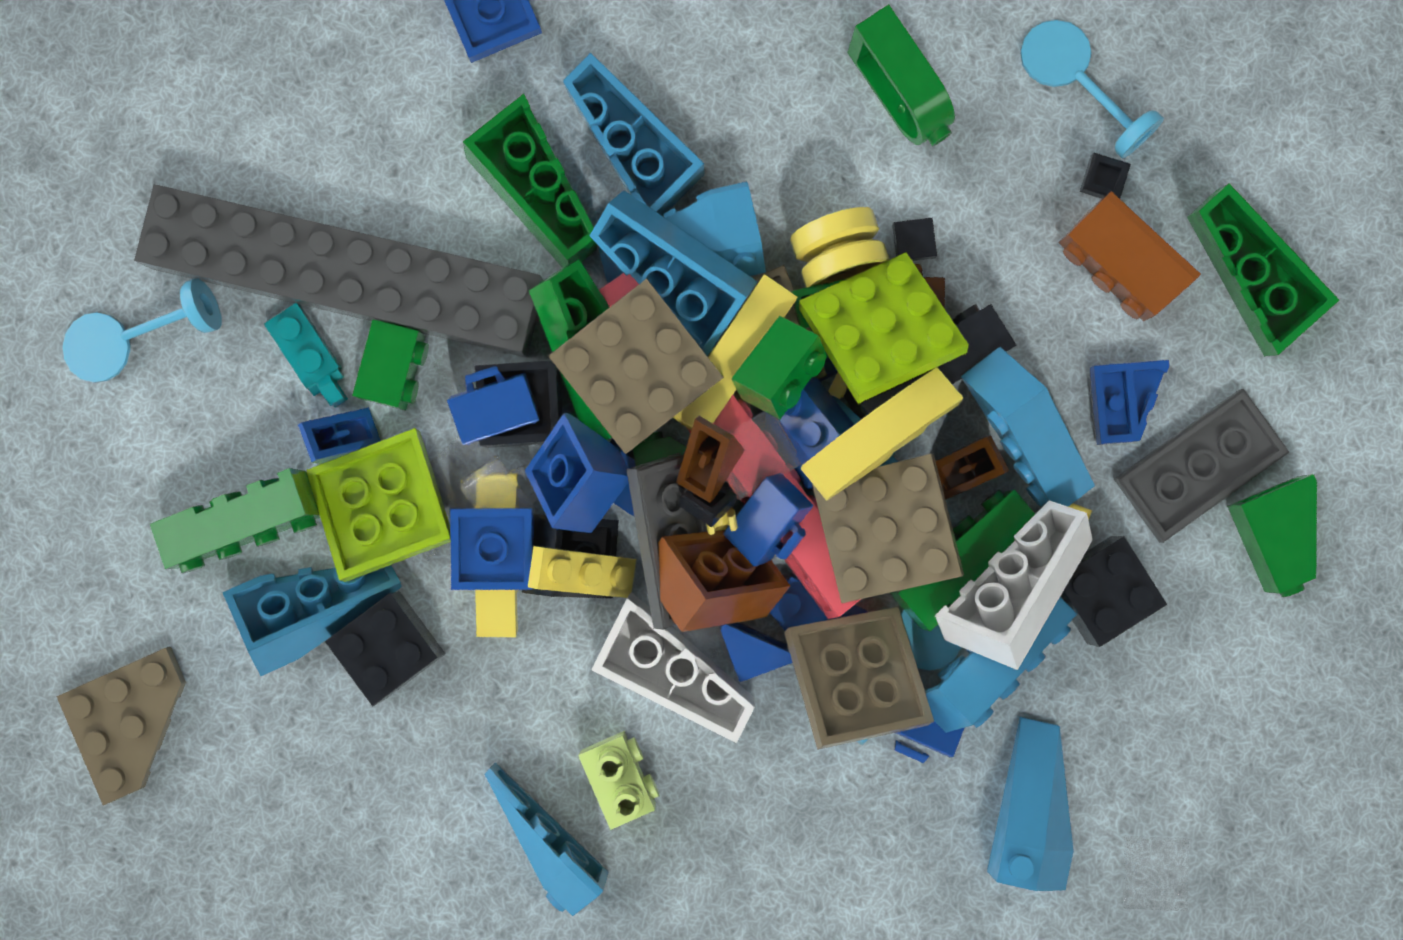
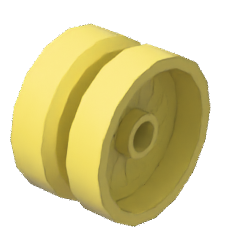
(838, 246)

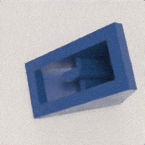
(338, 434)
(753, 651)

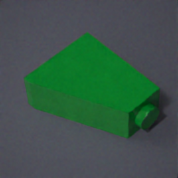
(1281, 533)

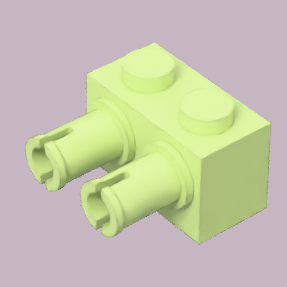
(618, 779)

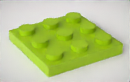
(883, 327)
(379, 505)

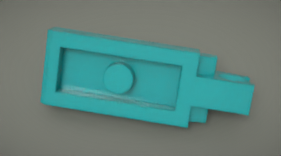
(307, 353)

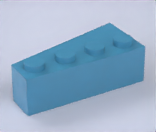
(638, 145)
(687, 275)
(1029, 429)
(976, 681)

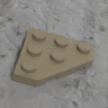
(123, 721)

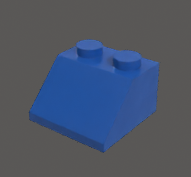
(813, 424)
(576, 476)

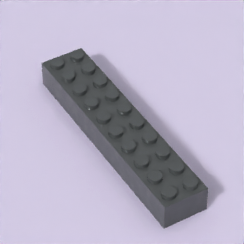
(338, 270)

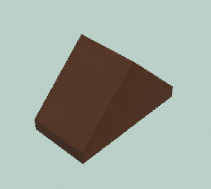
(708, 459)
(970, 466)

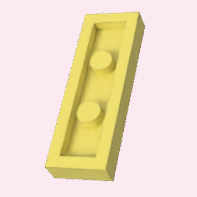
(581, 572)

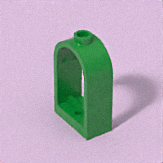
(902, 78)

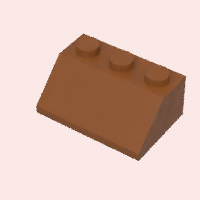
(1128, 258)
(712, 583)

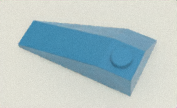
(722, 222)
(298, 612)
(1033, 824)
(559, 861)

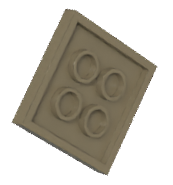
(635, 366)
(890, 531)
(858, 677)

